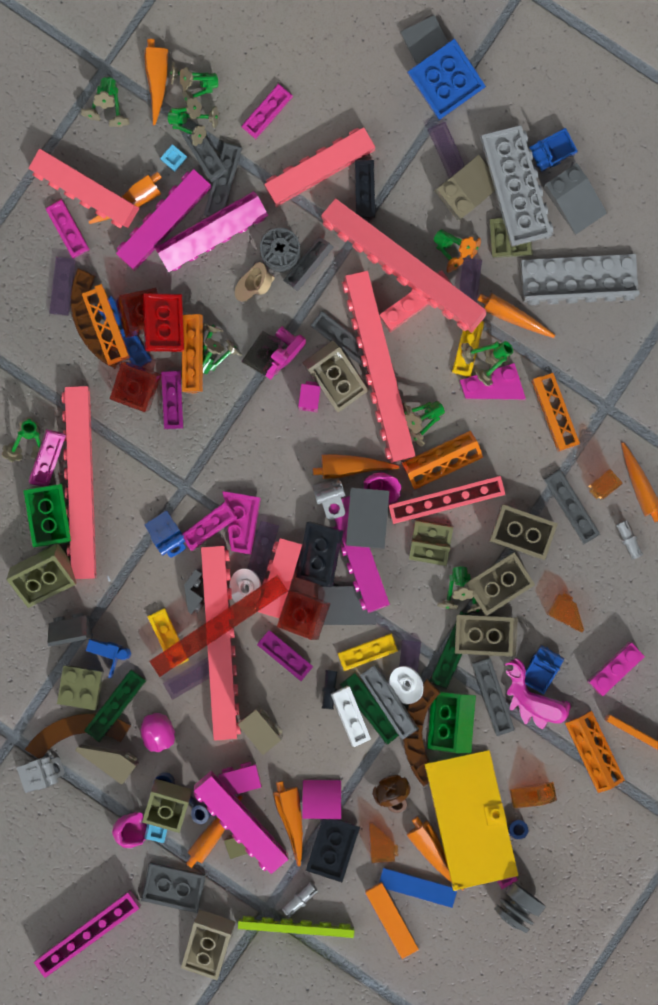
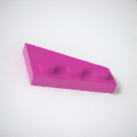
(505, 385)
(243, 528)

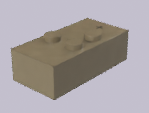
(261, 730)

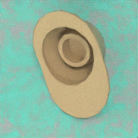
(255, 281)

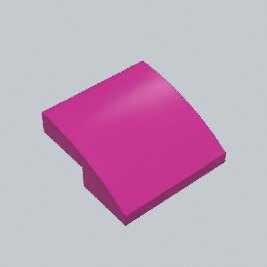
(321, 799)

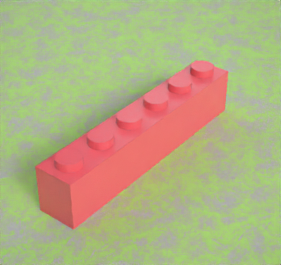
(320, 166)
(84, 188)
(446, 500)

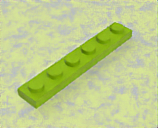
(303, 927)

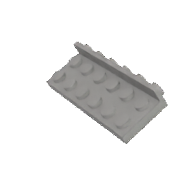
(516, 185)
(579, 279)

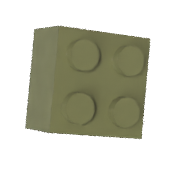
(80, 687)
(167, 805)

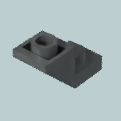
(194, 601)

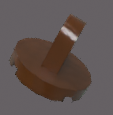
(391, 792)

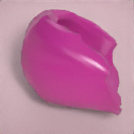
(384, 482)
(157, 732)
(129, 830)

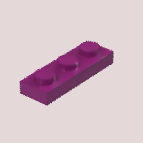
(172, 400)
(285, 655)

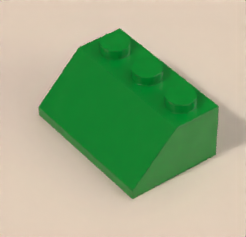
(47, 516)
(452, 722)

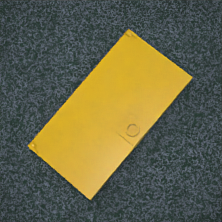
(471, 820)

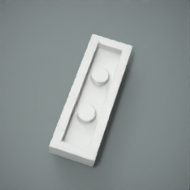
(350, 716)

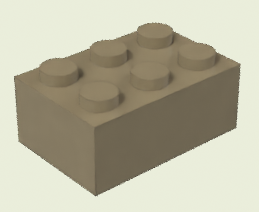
(523, 532)

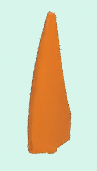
(156, 70)
(138, 194)
(506, 311)
(345, 465)
(644, 492)
(289, 809)
(206, 841)
(429, 845)

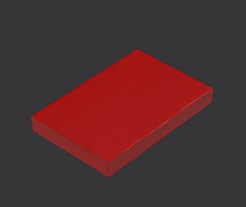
(163, 322)

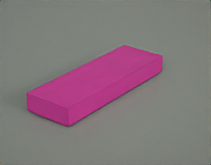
(267, 111)
(67, 229)
(47, 458)
(209, 526)

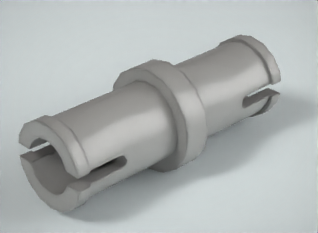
(629, 539)
(300, 899)

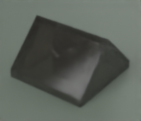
(260, 353)

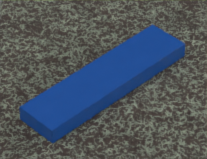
(134, 346)
(418, 887)

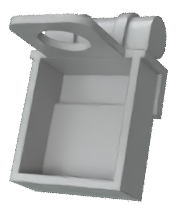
(330, 493)
(40, 773)

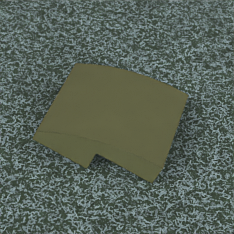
(501, 244)
(431, 542)

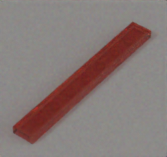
(218, 626)

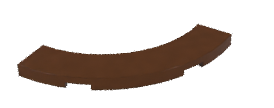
(83, 283)
(69, 727)
(414, 743)

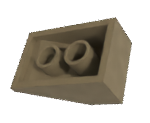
(466, 188)
(335, 376)
(500, 584)
(486, 635)
(113, 762)
(208, 944)

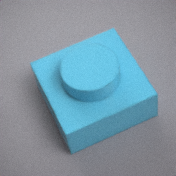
(173, 158)
(155, 833)

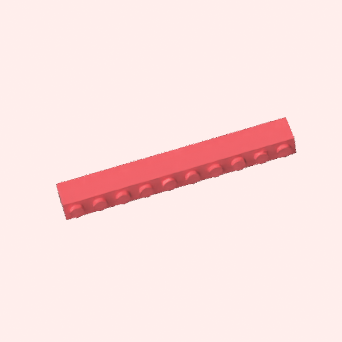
(403, 265)
(379, 367)
(80, 481)
(221, 650)

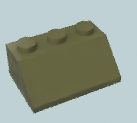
(42, 576)

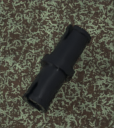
(329, 687)

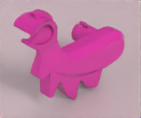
(284, 357)
(534, 705)

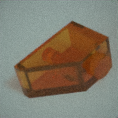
(604, 485)
(566, 612)
(533, 795)
(381, 845)

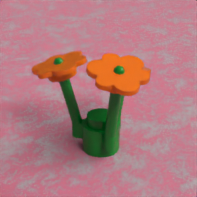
(467, 247)

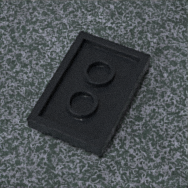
(319, 554)
(332, 849)

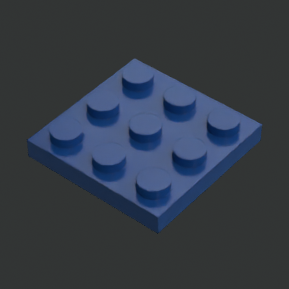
(446, 79)

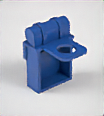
(553, 150)
(165, 534)
(109, 650)
(542, 669)

